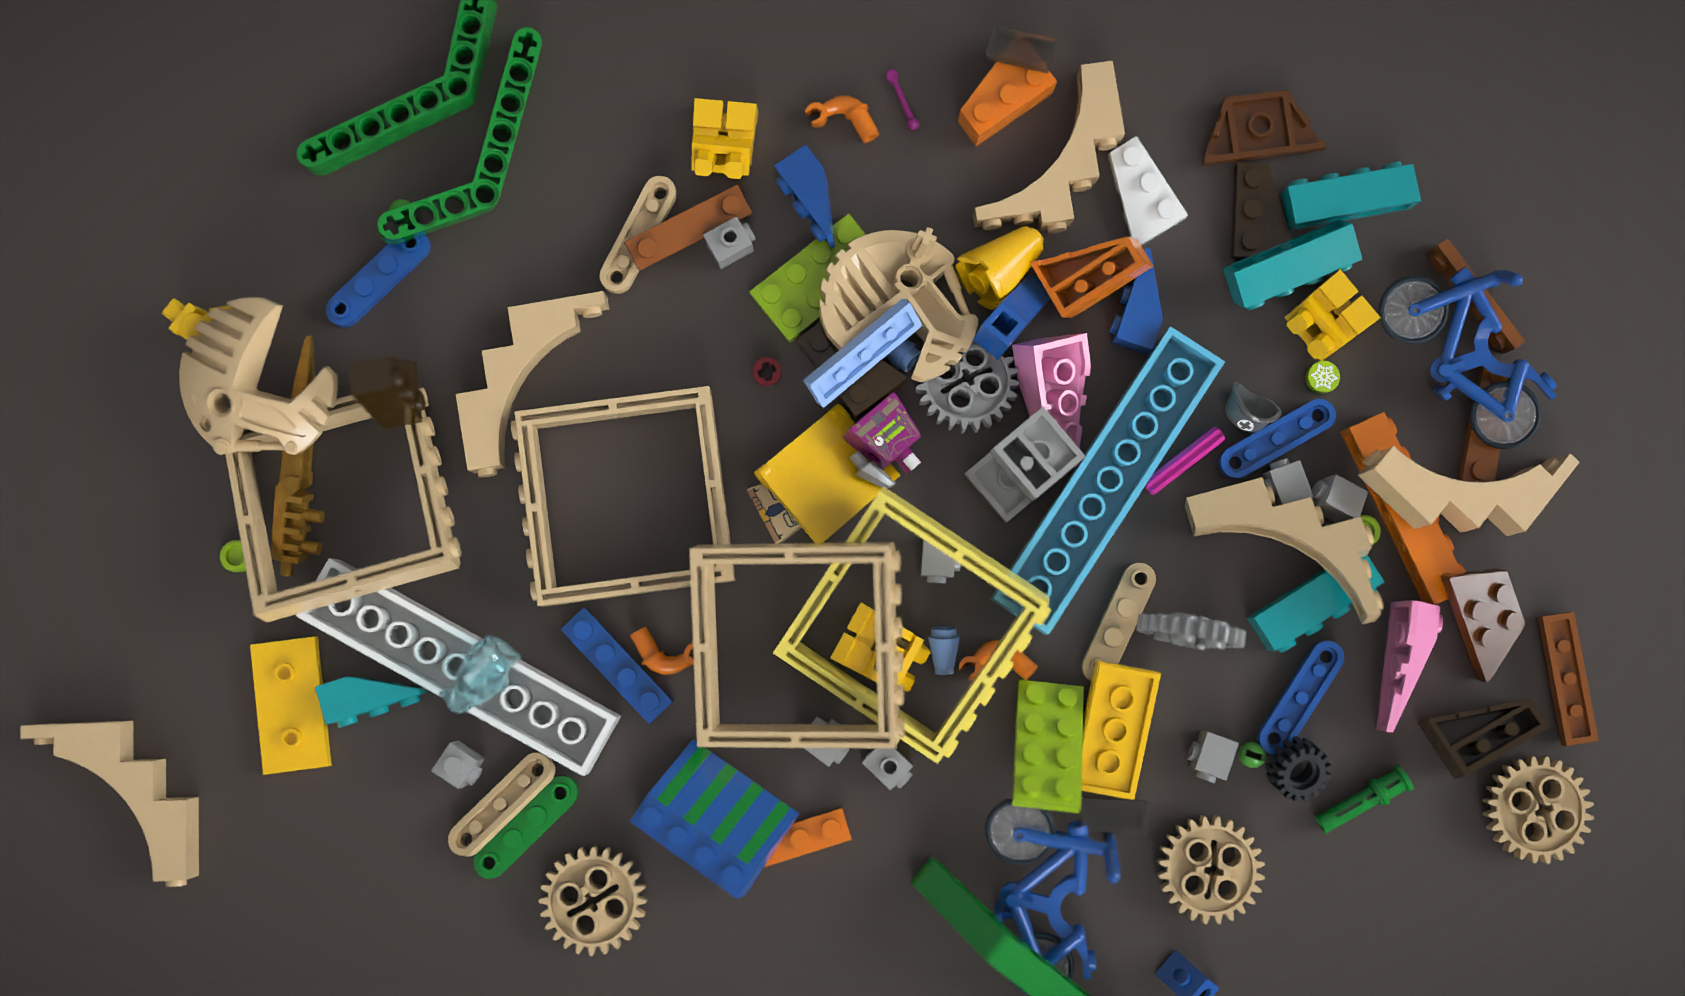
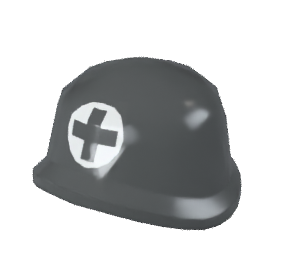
(1249, 410)

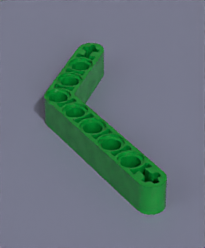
(413, 101)
(491, 149)
(989, 935)

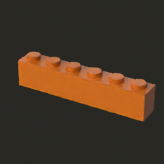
(1422, 550)

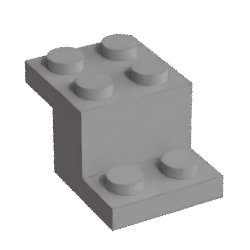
(1024, 464)

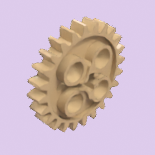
(1563, 797)
(1240, 871)
(607, 924)

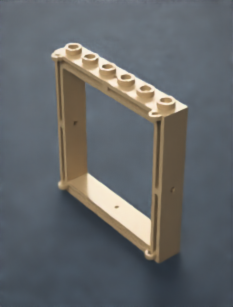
(532, 490)
(275, 605)
(888, 629)

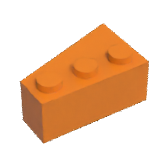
(1002, 98)
(1090, 274)

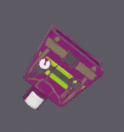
(886, 435)

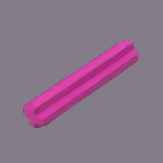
(1184, 460)

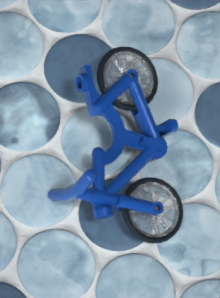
(1418, 309)
(1025, 837)

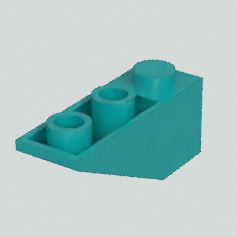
(356, 695)

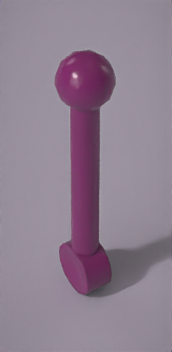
(892, 77)

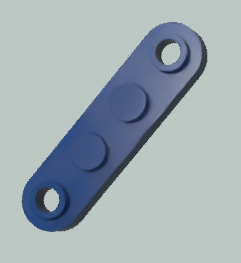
(376, 280)
(1277, 438)
(1301, 695)

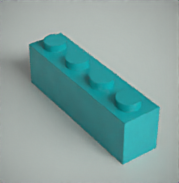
(1350, 196)
(1292, 264)
(1304, 609)

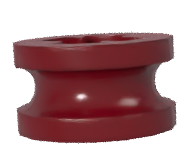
(758, 367)

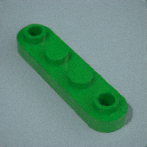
(526, 827)

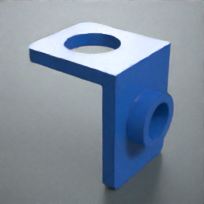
(1184, 977)

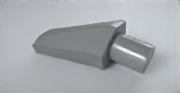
(871, 471)

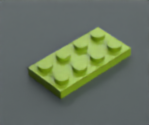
(793, 291)
(1048, 746)

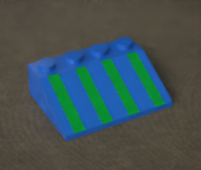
(715, 819)

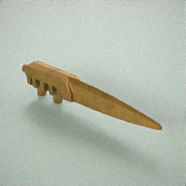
(295, 476)

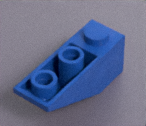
(807, 183)
(1141, 313)
(1012, 316)

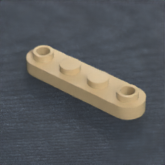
(645, 214)
(1119, 618)
(501, 804)

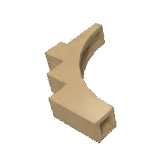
(1049, 197)
(1335, 547)

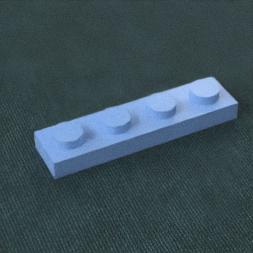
(862, 352)

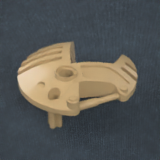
(869, 284)
(229, 364)

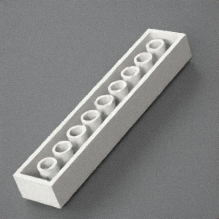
(432, 650)

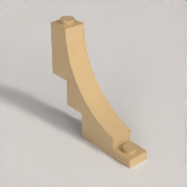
(535, 332)
(1423, 495)
(107, 750)

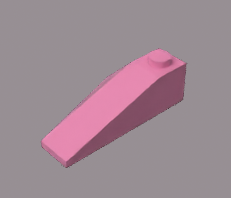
(1054, 377)
(1408, 645)

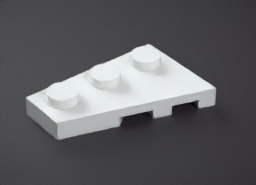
(1144, 193)

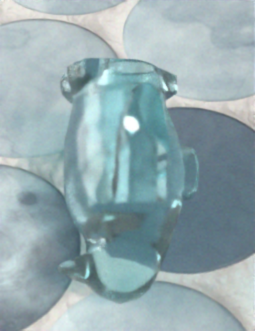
(481, 674)

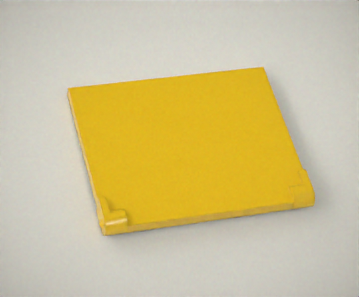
(818, 479)

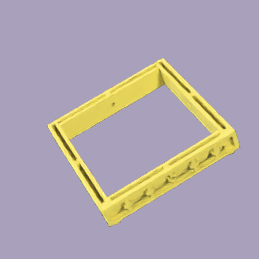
(998, 663)

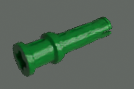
(1377, 788)

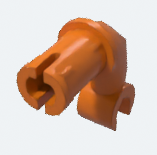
(853, 110)
(656, 659)
(1022, 664)

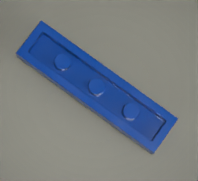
(617, 665)

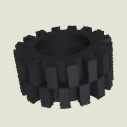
(1288, 758)

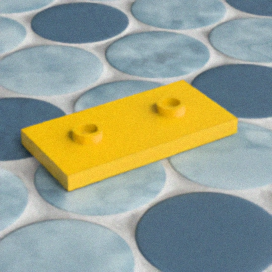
(288, 707)
(1117, 727)

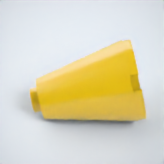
(999, 265)

